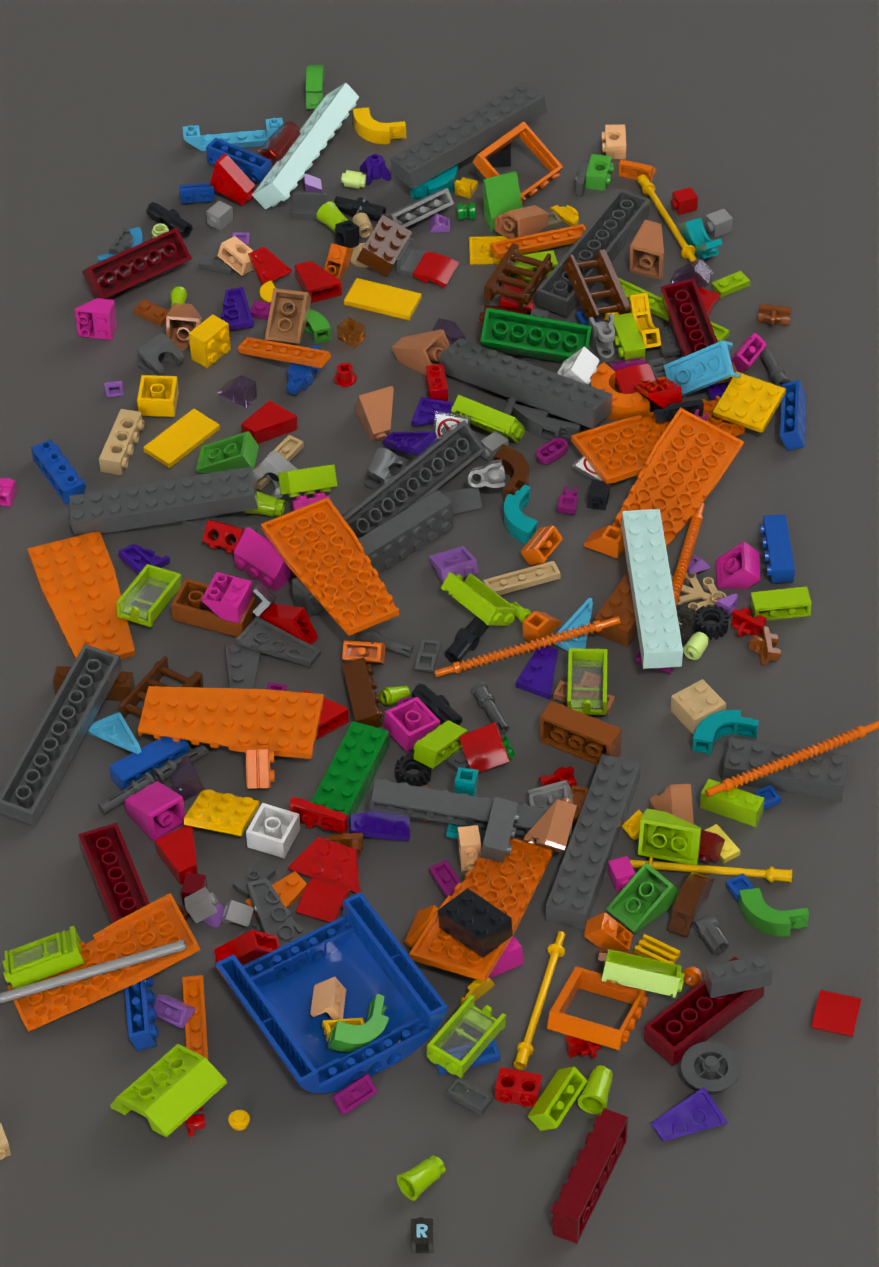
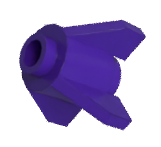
(375, 168)

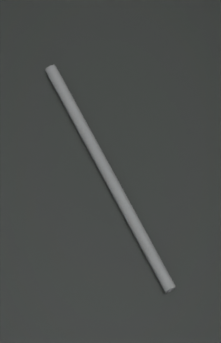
(93, 971)

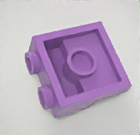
(456, 561)

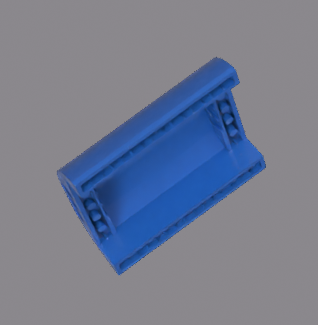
(367, 963)

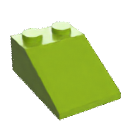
(668, 837)

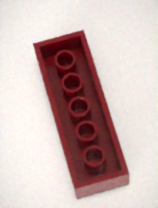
(137, 264)
(687, 316)
(113, 871)
(695, 1020)
(589, 1175)

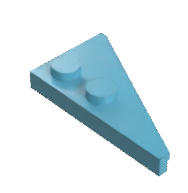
(581, 617)
(116, 731)

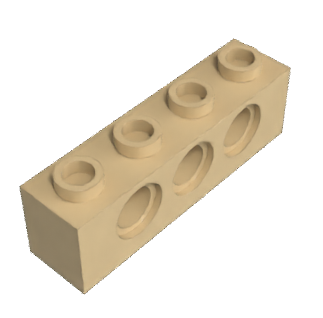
(121, 442)

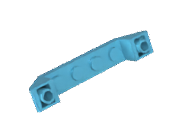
(241, 139)

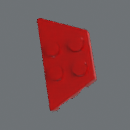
(329, 863)

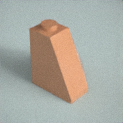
(521, 222)
(180, 322)
(421, 349)
(375, 412)
(676, 801)
(554, 826)

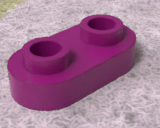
(552, 450)

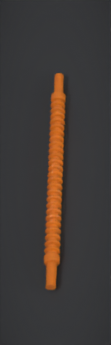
(686, 553)
(457, 667)
(729, 784)

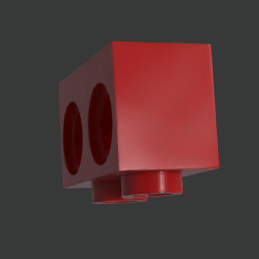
(436, 382)
(225, 532)
(519, 1085)

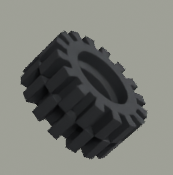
(715, 614)
(408, 763)

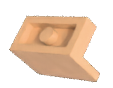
(330, 998)

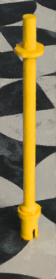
(648, 189)
(769, 874)
(525, 1048)

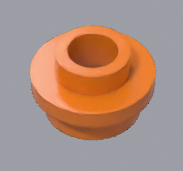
(692, 976)

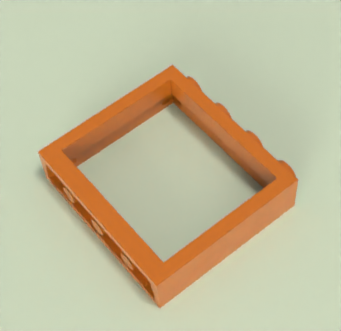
(533, 144)
(592, 1031)

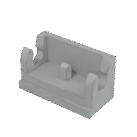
(548, 794)

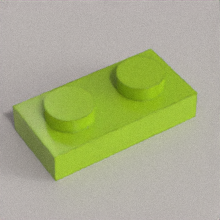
(731, 283)

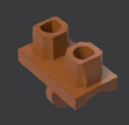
(774, 314)
(764, 646)
(352, 840)

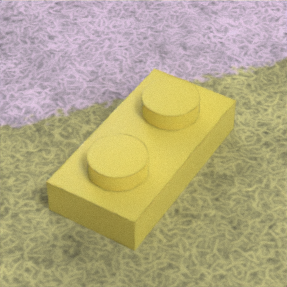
(729, 849)

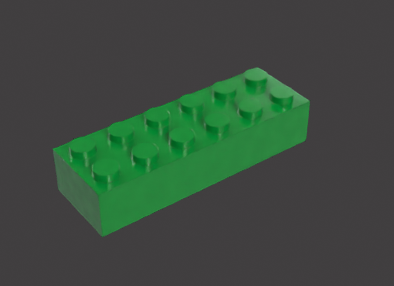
(533, 335)
(352, 768)

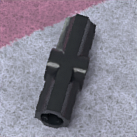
(359, 205)
(170, 218)
(466, 640)
(437, 704)

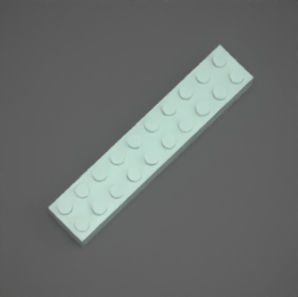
(313, 139)
(651, 589)

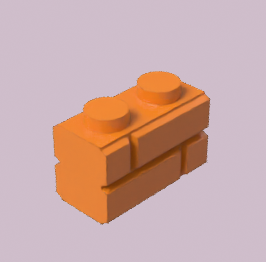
(541, 545)
(372, 652)
(259, 766)

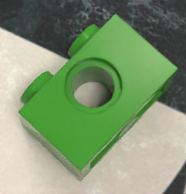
(599, 172)

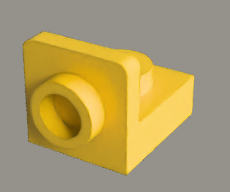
(465, 187)
(632, 825)

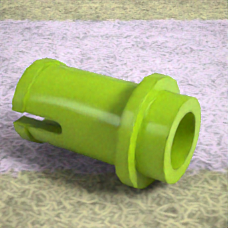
(522, 613)

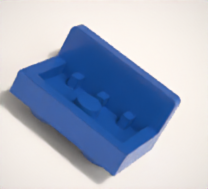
(196, 193)

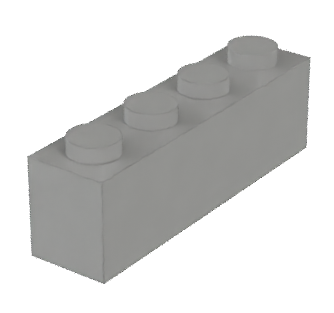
(422, 208)

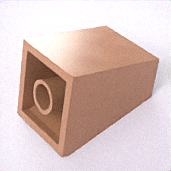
(648, 251)

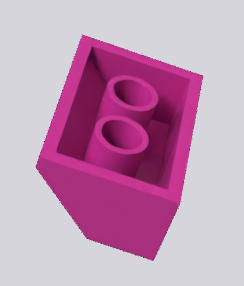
(261, 560)

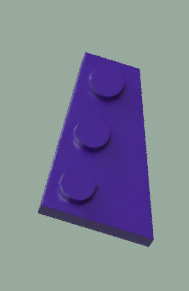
(236, 309)
(410, 441)
(539, 672)
(380, 825)
(689, 1116)

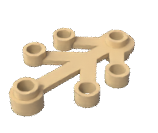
(697, 592)

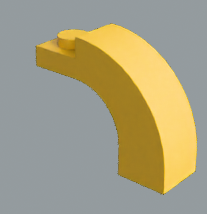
(376, 131)
(641, 313)

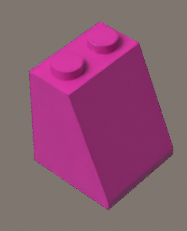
(156, 810)

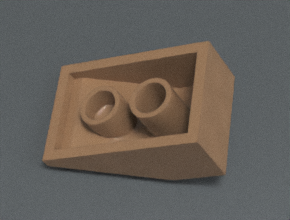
(287, 316)

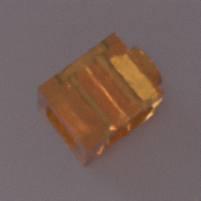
(351, 332)

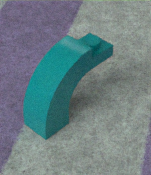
(442, 181)
(696, 235)
(515, 522)
(722, 724)
(465, 782)

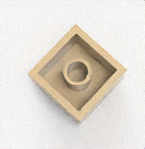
(695, 704)

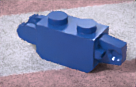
(300, 376)

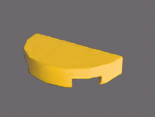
(566, 214)
(266, 291)
(478, 989)

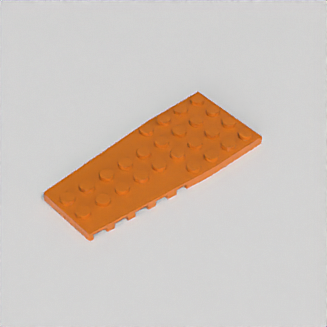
(623, 446)
(681, 471)
(332, 565)
(83, 593)
(234, 718)
(503, 885)
(137, 932)

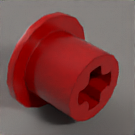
(345, 376)

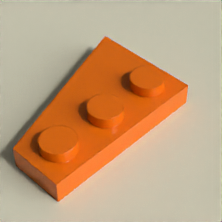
(288, 889)

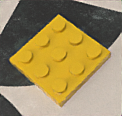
(749, 402)
(221, 812)

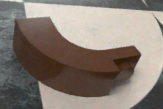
(515, 466)
(687, 902)

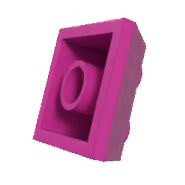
(738, 568)
(410, 722)

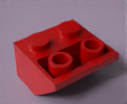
(660, 391)

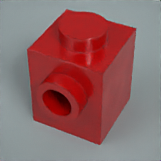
(684, 201)

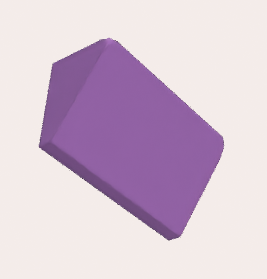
(173, 1010)

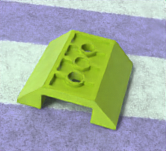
(171, 1089)

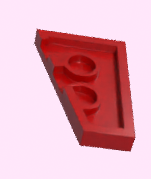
(319, 815)

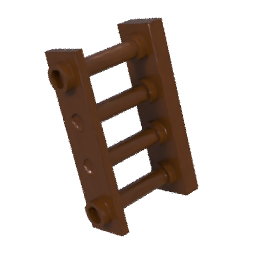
(507, 266)
(609, 279)
(152, 679)

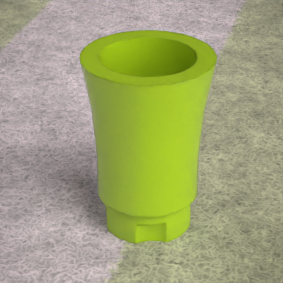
(330, 215)
(268, 506)
(596, 1092)
(420, 1177)

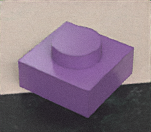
(244, 237)

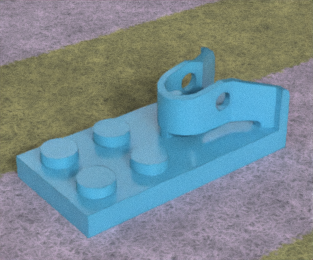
(702, 368)

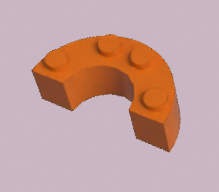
(623, 405)

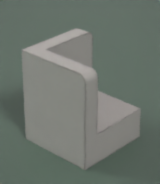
(237, 913)

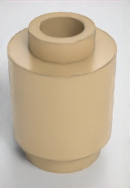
(364, 224)

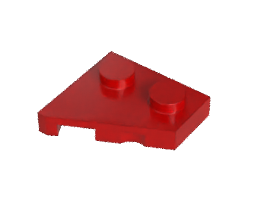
(267, 265)

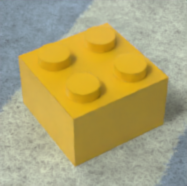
(209, 341)
(158, 395)

